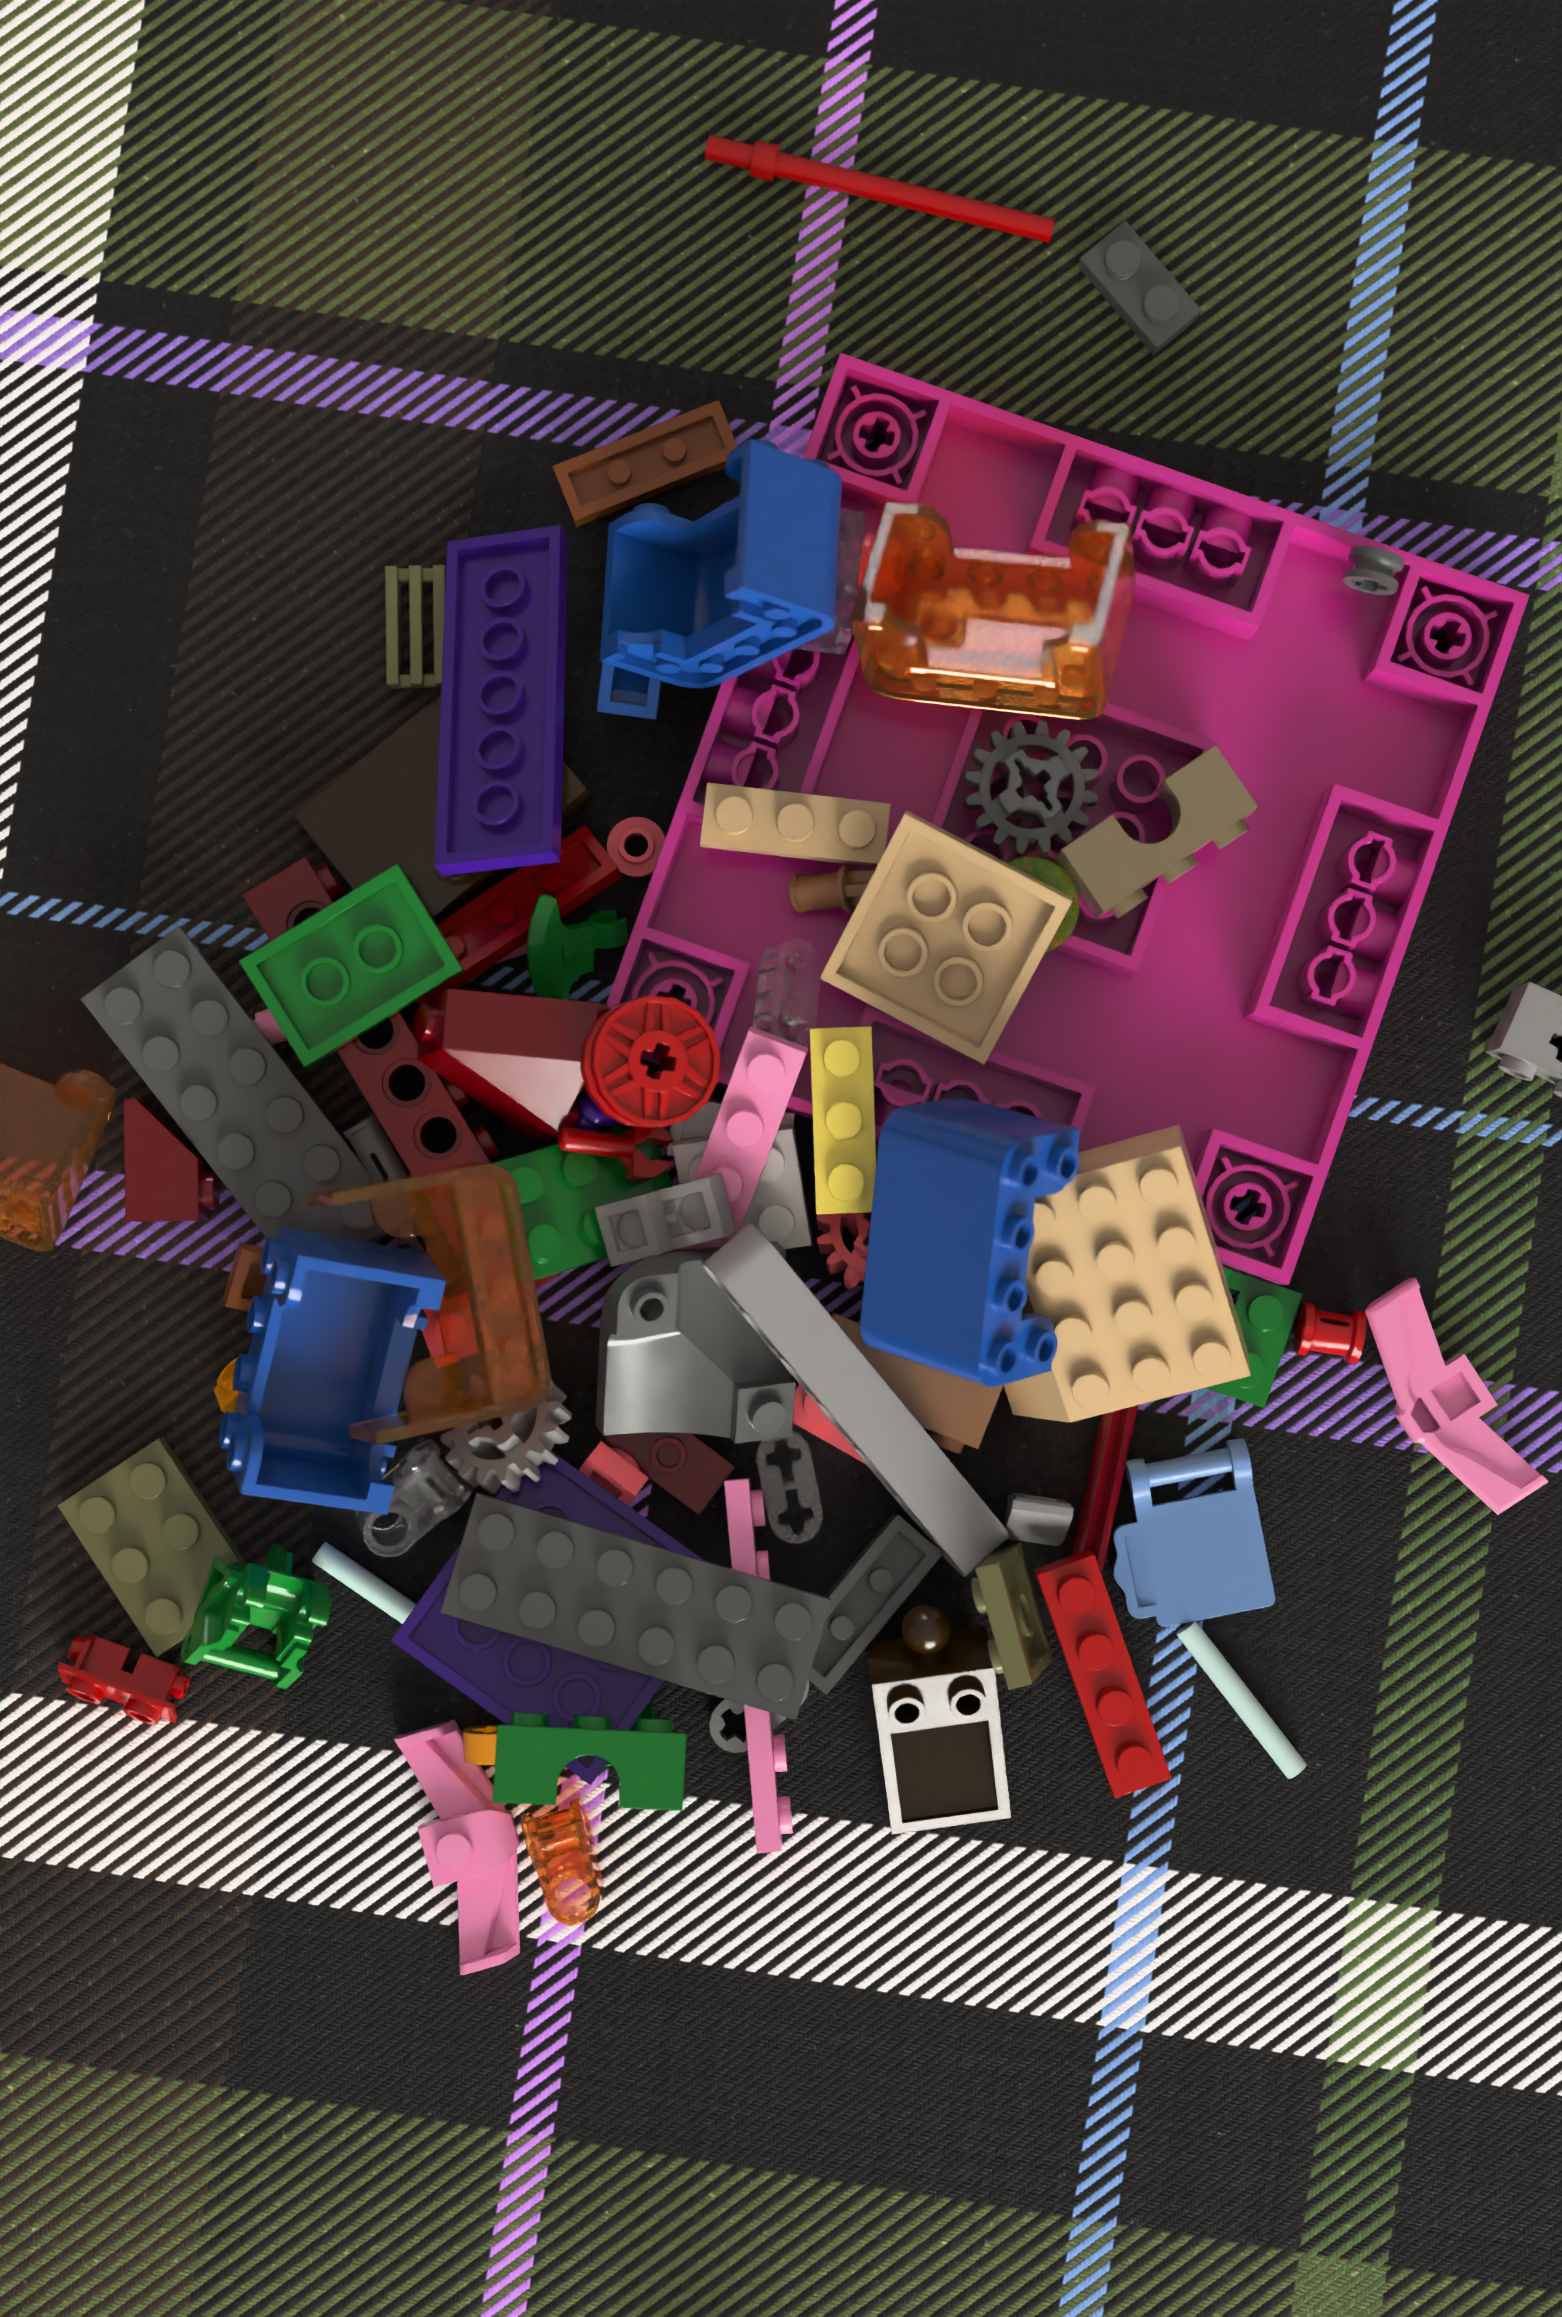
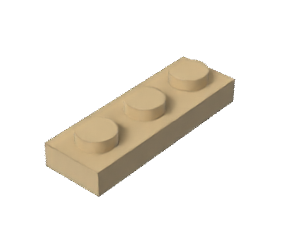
(794, 825)

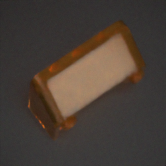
(489, 1303)

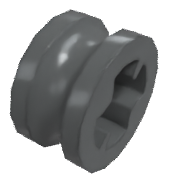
(1373, 570)

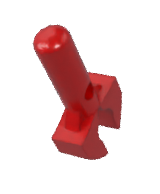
(621, 1147)

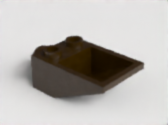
(938, 1724)

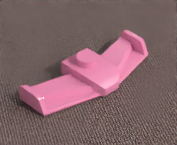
(1443, 1401)
(468, 1844)

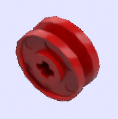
(679, 1041)

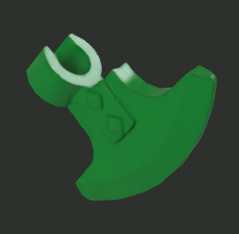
(564, 952)

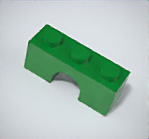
(646, 1760)

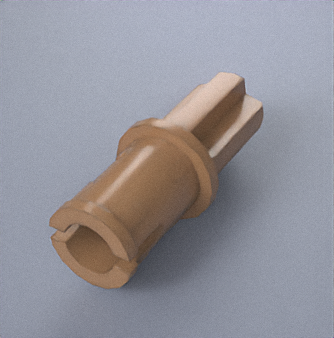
(829, 889)

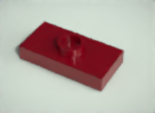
(677, 1463)

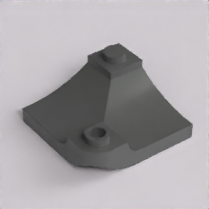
(686, 1357)

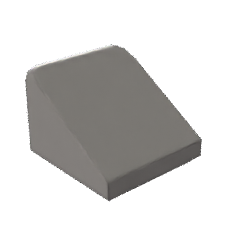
(1037, 1519)

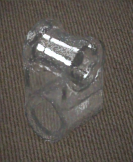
(416, 1500)

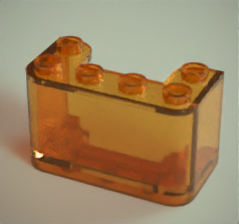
(991, 622)

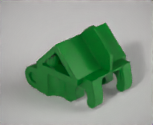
(259, 1597)

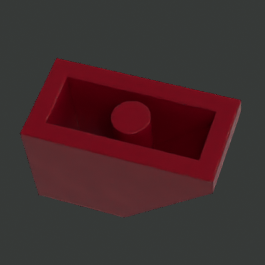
(164, 1170)

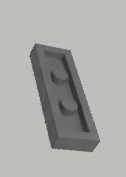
(870, 1596)

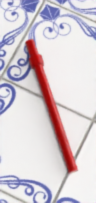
(767, 161)

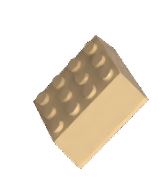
(1128, 1285)

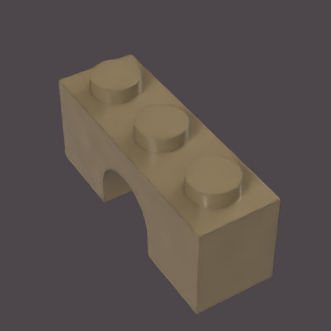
(1204, 806)

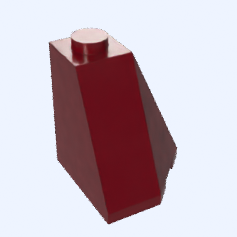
(509, 1053)

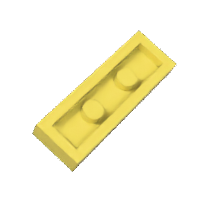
(843, 1119)

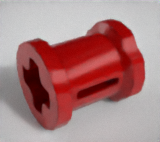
(1329, 1332)

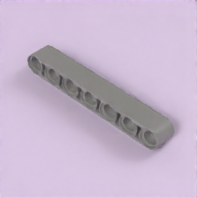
(855, 1399)

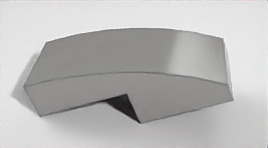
(665, 1220)

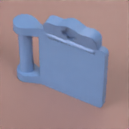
(1195, 1552)

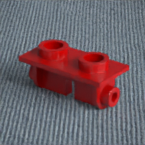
(101, 1674)

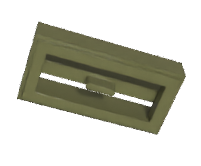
(415, 576)

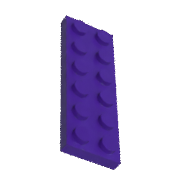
(502, 702)

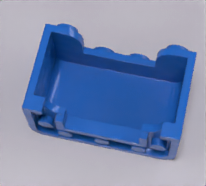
(733, 585)
(957, 1237)
(321, 1357)

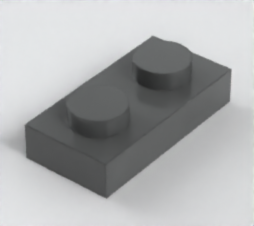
(1139, 288)

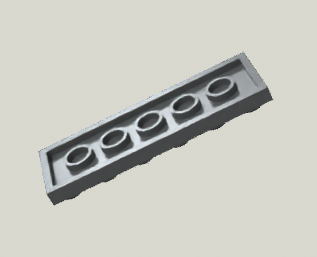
(230, 1090)
(636, 1605)

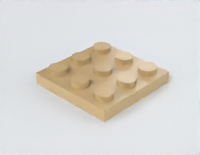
(946, 937)

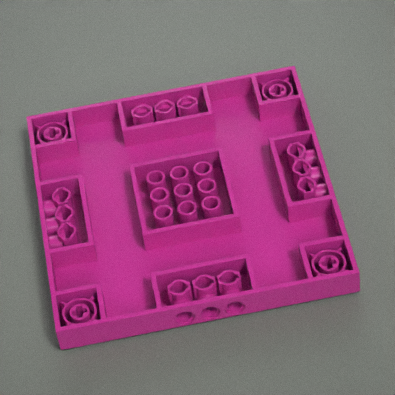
(1248, 979)

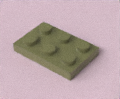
(151, 1540)

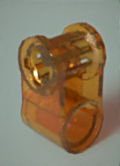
(564, 1857)

